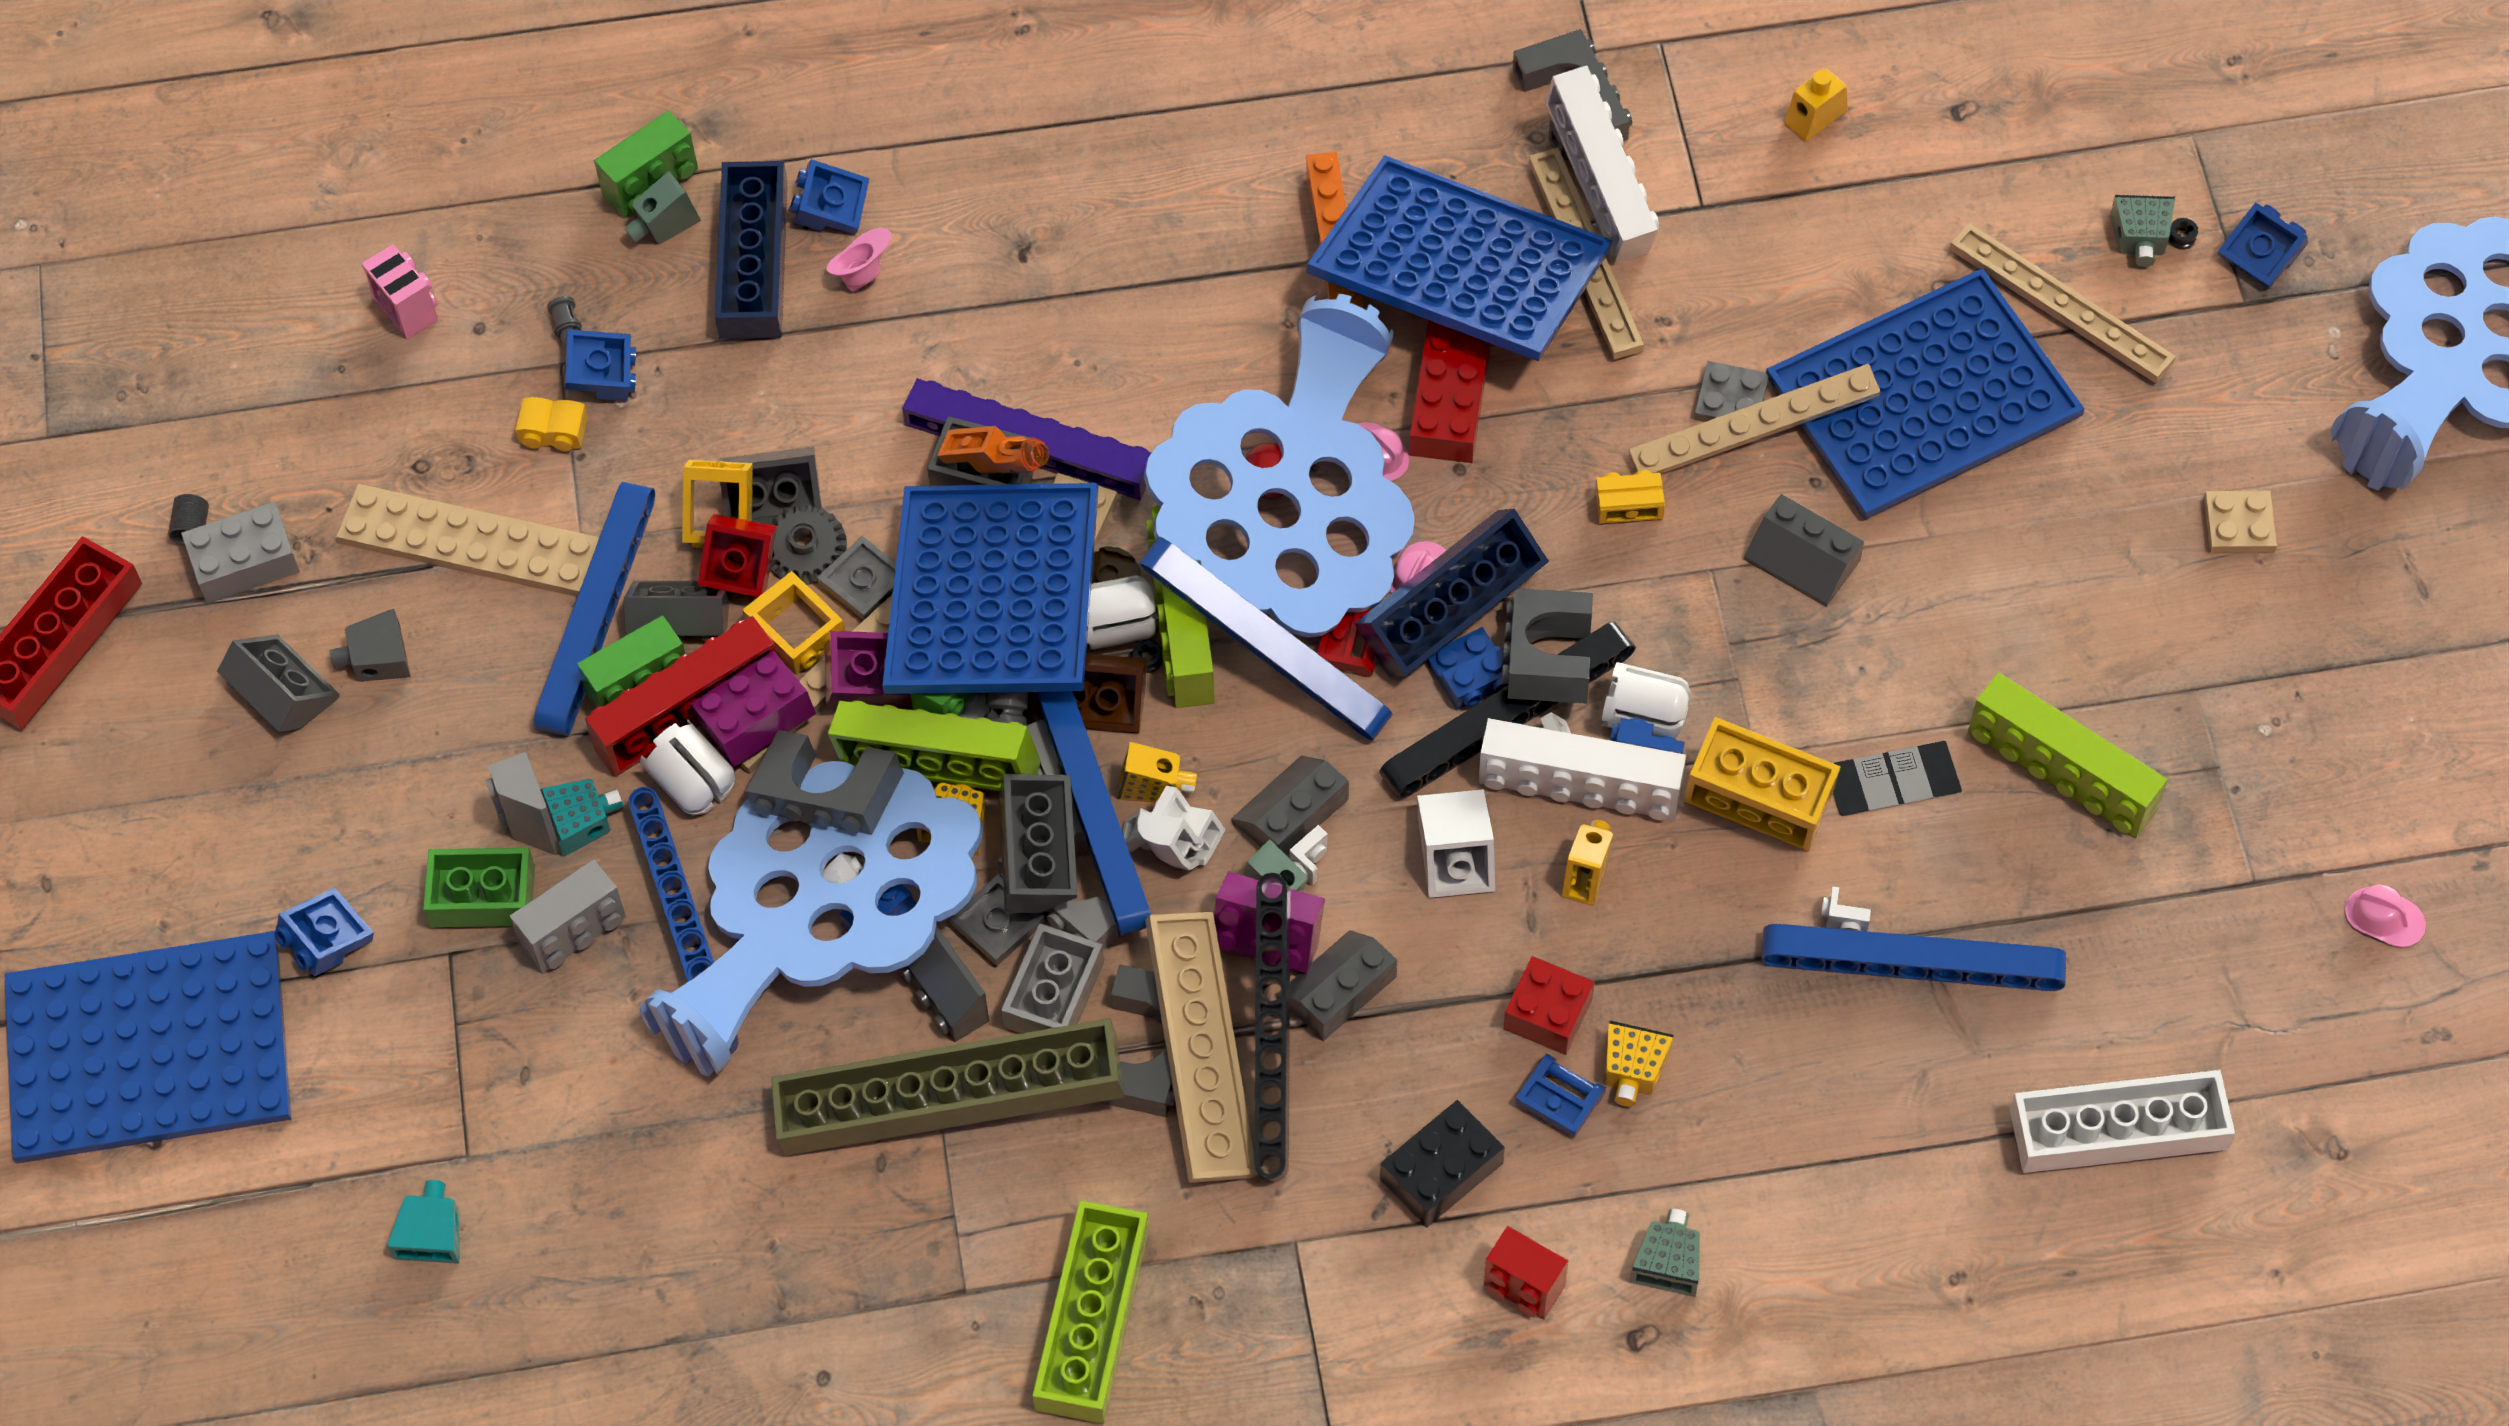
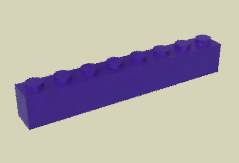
(1070, 449)

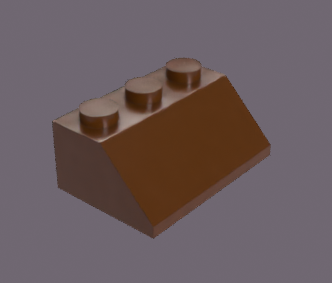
(1112, 693)

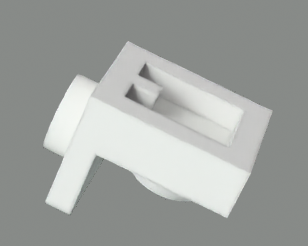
(1310, 850)

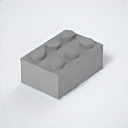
(240, 552)
(568, 916)
(1052, 981)

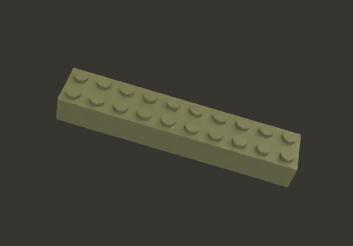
(947, 1087)

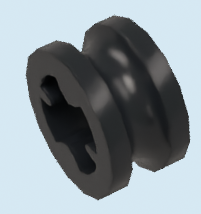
(2186, 225)
(1152, 648)

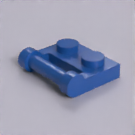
(1555, 1103)

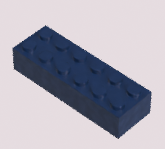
(751, 250)
(1451, 592)

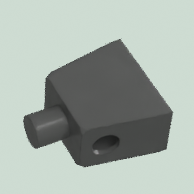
(374, 649)

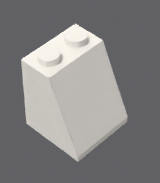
(1456, 843)

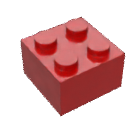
(737, 555)
(1548, 1005)
(1525, 1273)

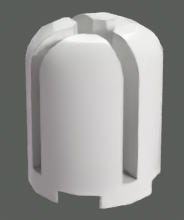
(1121, 612)
(1647, 696)
(689, 769)

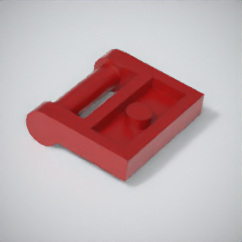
(1338, 646)

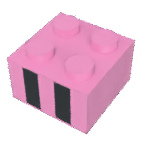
(401, 290)

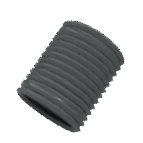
(187, 513)

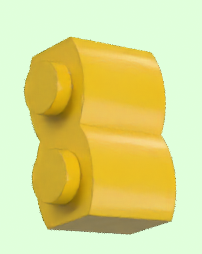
(551, 423)

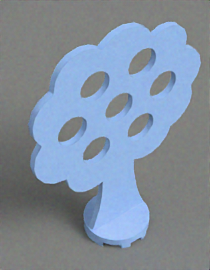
(1335, 356)
(2393, 432)
(709, 1010)

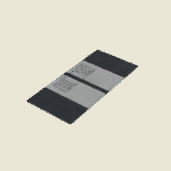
(1895, 778)

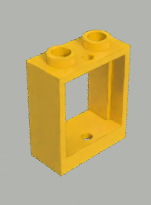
(717, 472)
(778, 599)

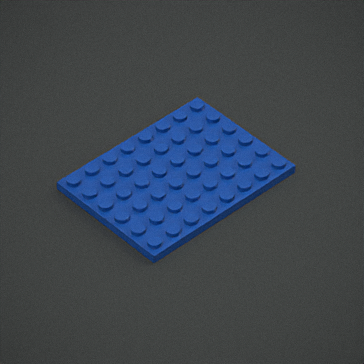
(1460, 257)
(1954, 388)
(992, 589)
(146, 1047)

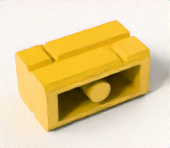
(1629, 497)

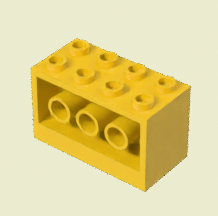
(1761, 783)

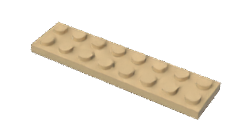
(467, 540)
(1201, 1047)

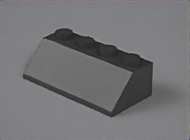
(1037, 842)

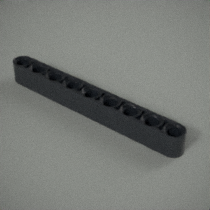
(1465, 734)
(1268, 1010)

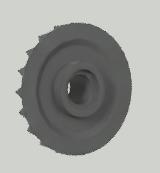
(811, 559)

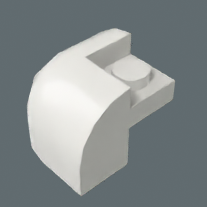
(1178, 832)

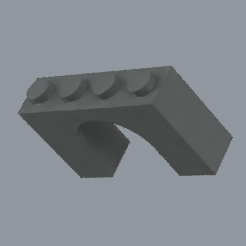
(1540, 62)
(1537, 673)
(851, 806)
(1149, 1083)

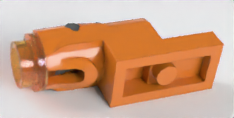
(992, 451)

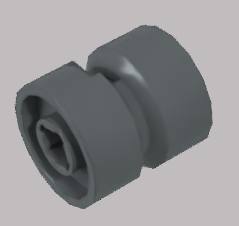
(1007, 706)

